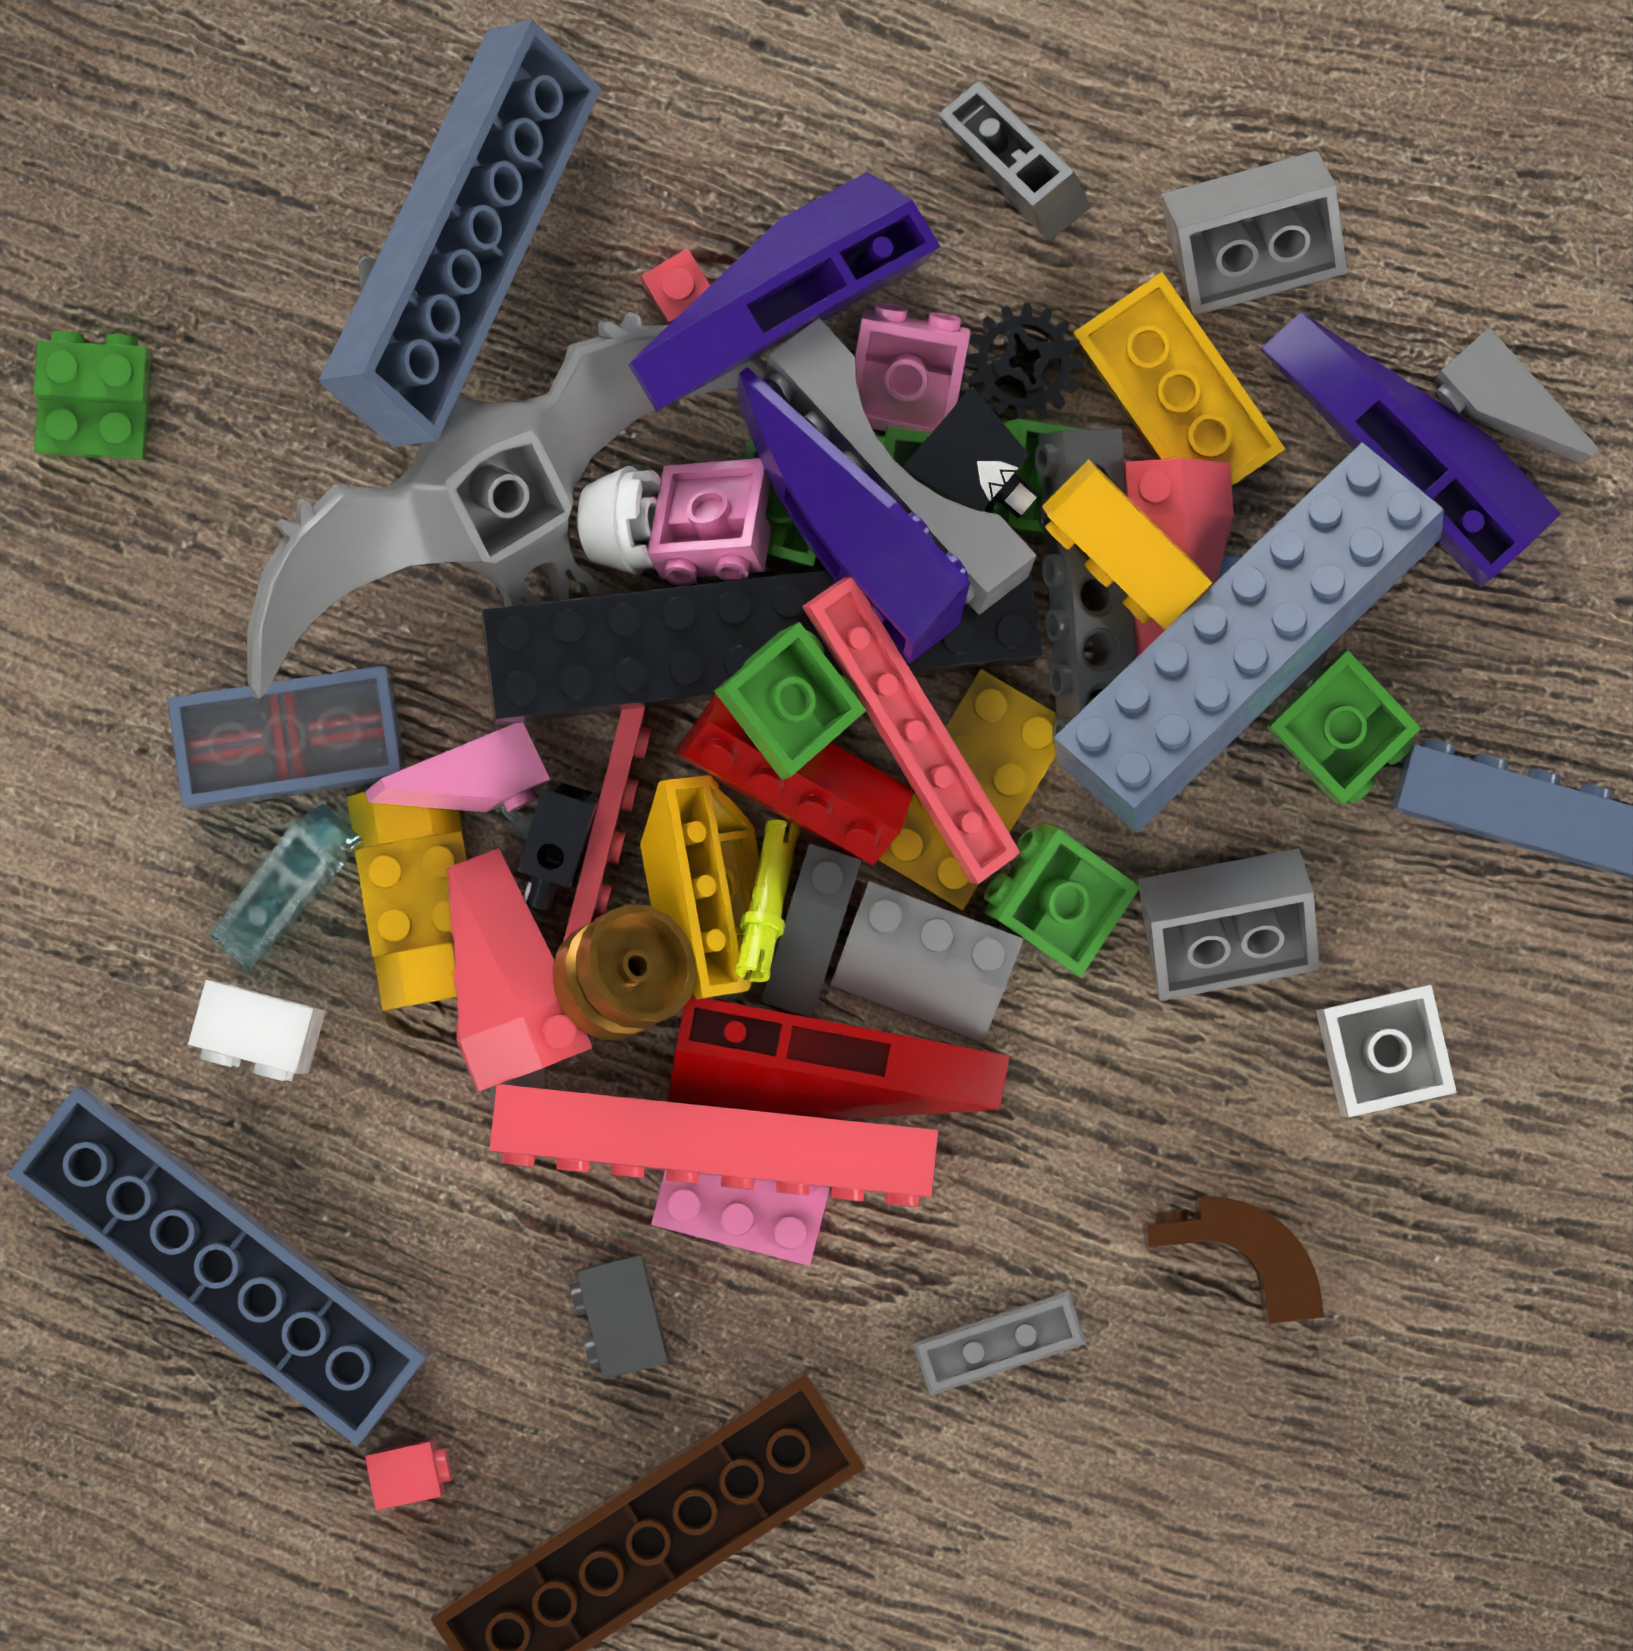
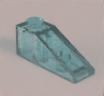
(285, 885)

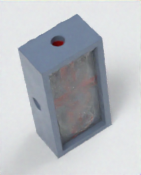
(289, 742)

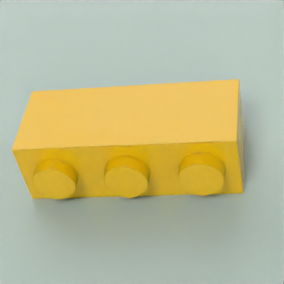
(1124, 546)

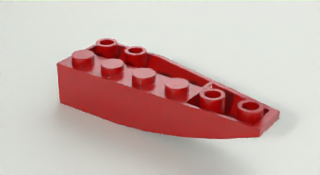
(823, 1068)

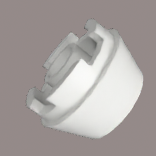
(618, 519)

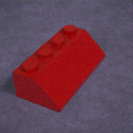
(828, 797)

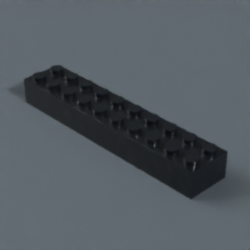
(691, 639)

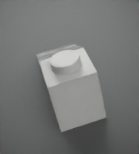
(1503, 395)

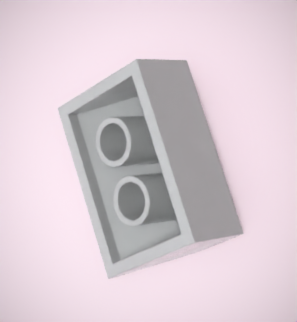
(1255, 232)
(1230, 924)
(926, 961)

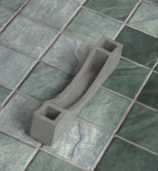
(819, 381)

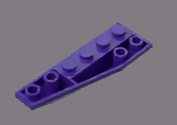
(785, 281)
(1485, 497)
(855, 524)

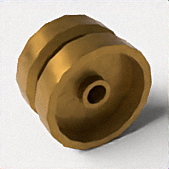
(624, 972)

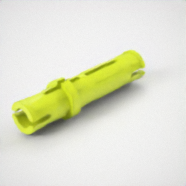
(763, 921)

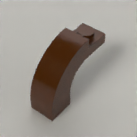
(1281, 1263)

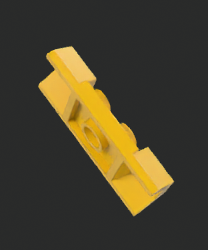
(406, 896)

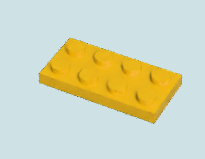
(1176, 382)
(1008, 751)

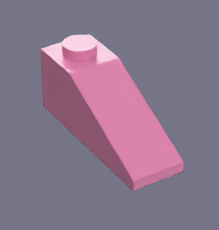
(471, 777)

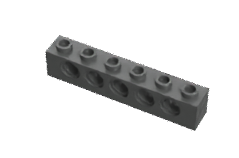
(1068, 621)

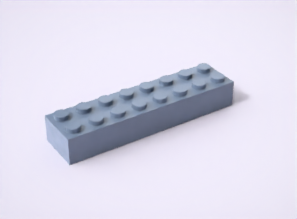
(460, 235)
(1249, 637)
(219, 1264)

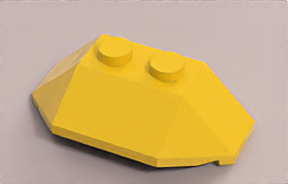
(702, 874)

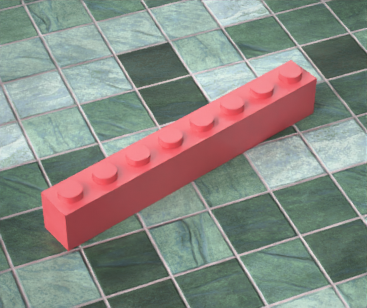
(713, 1141)

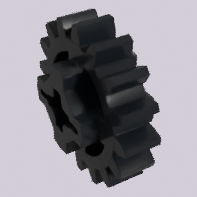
(1046, 354)

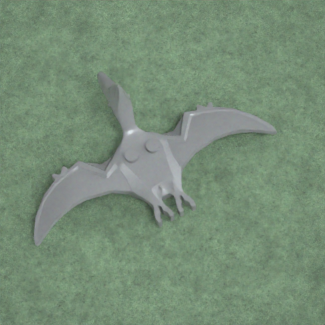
(479, 496)

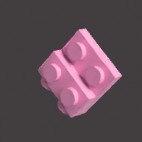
(909, 367)
(711, 521)

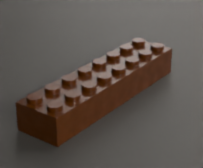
(659, 1529)

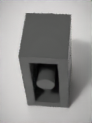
(620, 1316)

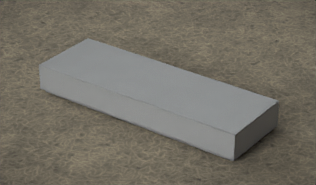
(999, 1343)

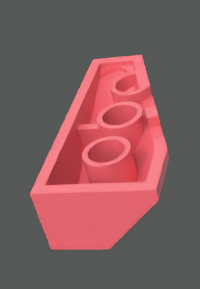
(1191, 506)
(503, 978)

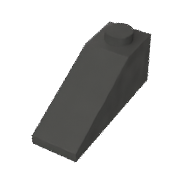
(1016, 160)
(811, 930)

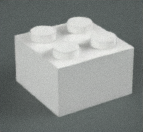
(255, 1028)
(1386, 1051)

